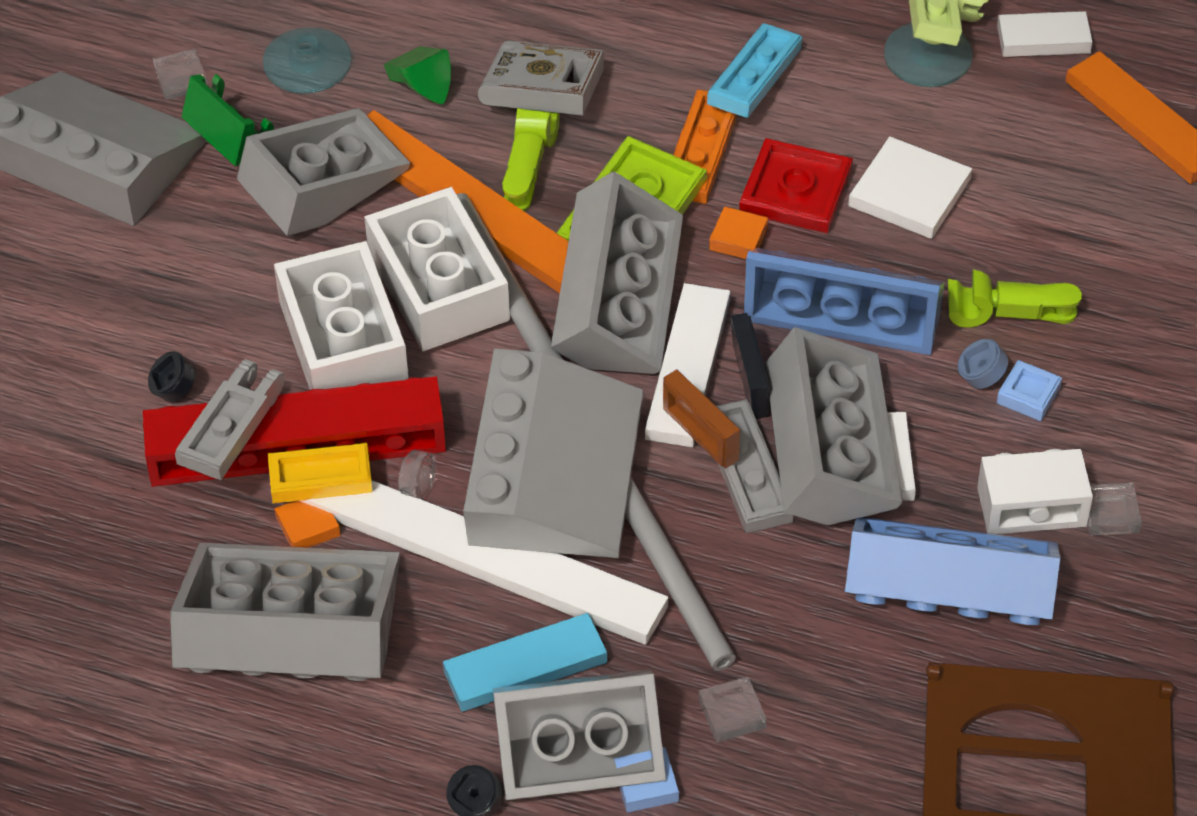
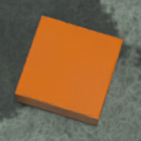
(738, 232)
(306, 524)

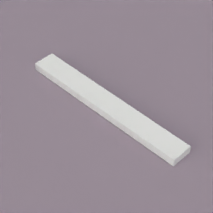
(532, 574)

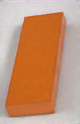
(705, 139)

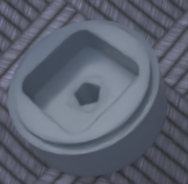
(982, 363)

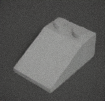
(318, 168)

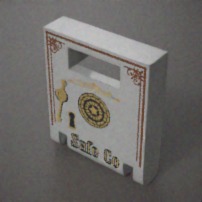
(536, 77)

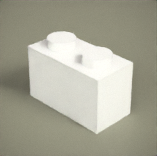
(1034, 491)

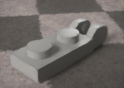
(229, 421)

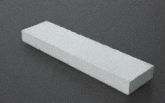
(691, 351)

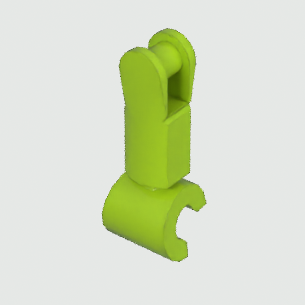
(532, 133)
(1011, 299)

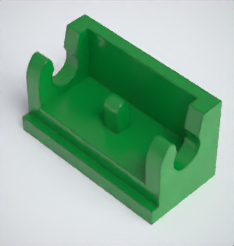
(216, 119)

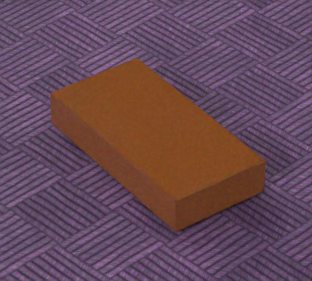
(701, 419)

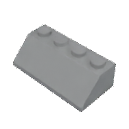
(617, 278)
(831, 430)

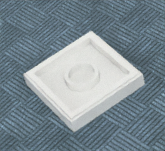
(910, 187)

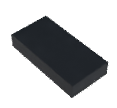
(750, 365)

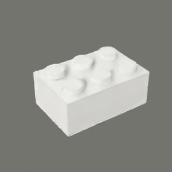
(437, 268)
(341, 318)

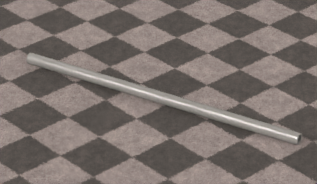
(637, 511)

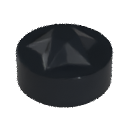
(171, 376)
(474, 792)

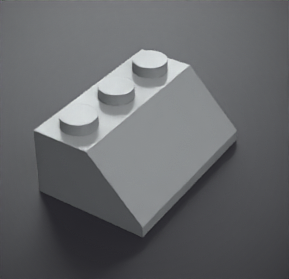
(570, 731)

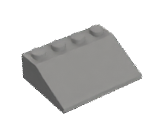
(93, 145)
(552, 457)
(285, 611)

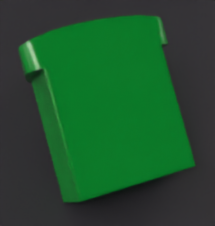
(424, 72)

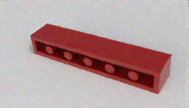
(385, 415)

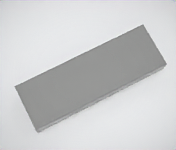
(754, 478)

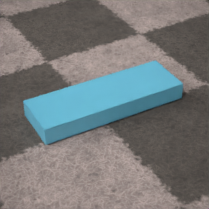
(754, 70)
(525, 659)

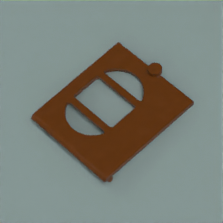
(1116, 719)

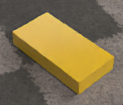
(319, 473)

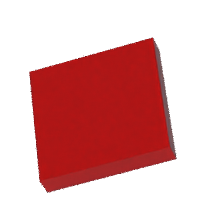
(796, 185)

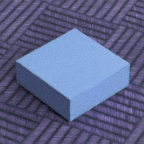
(1029, 390)
(648, 794)

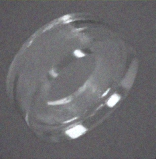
(417, 474)

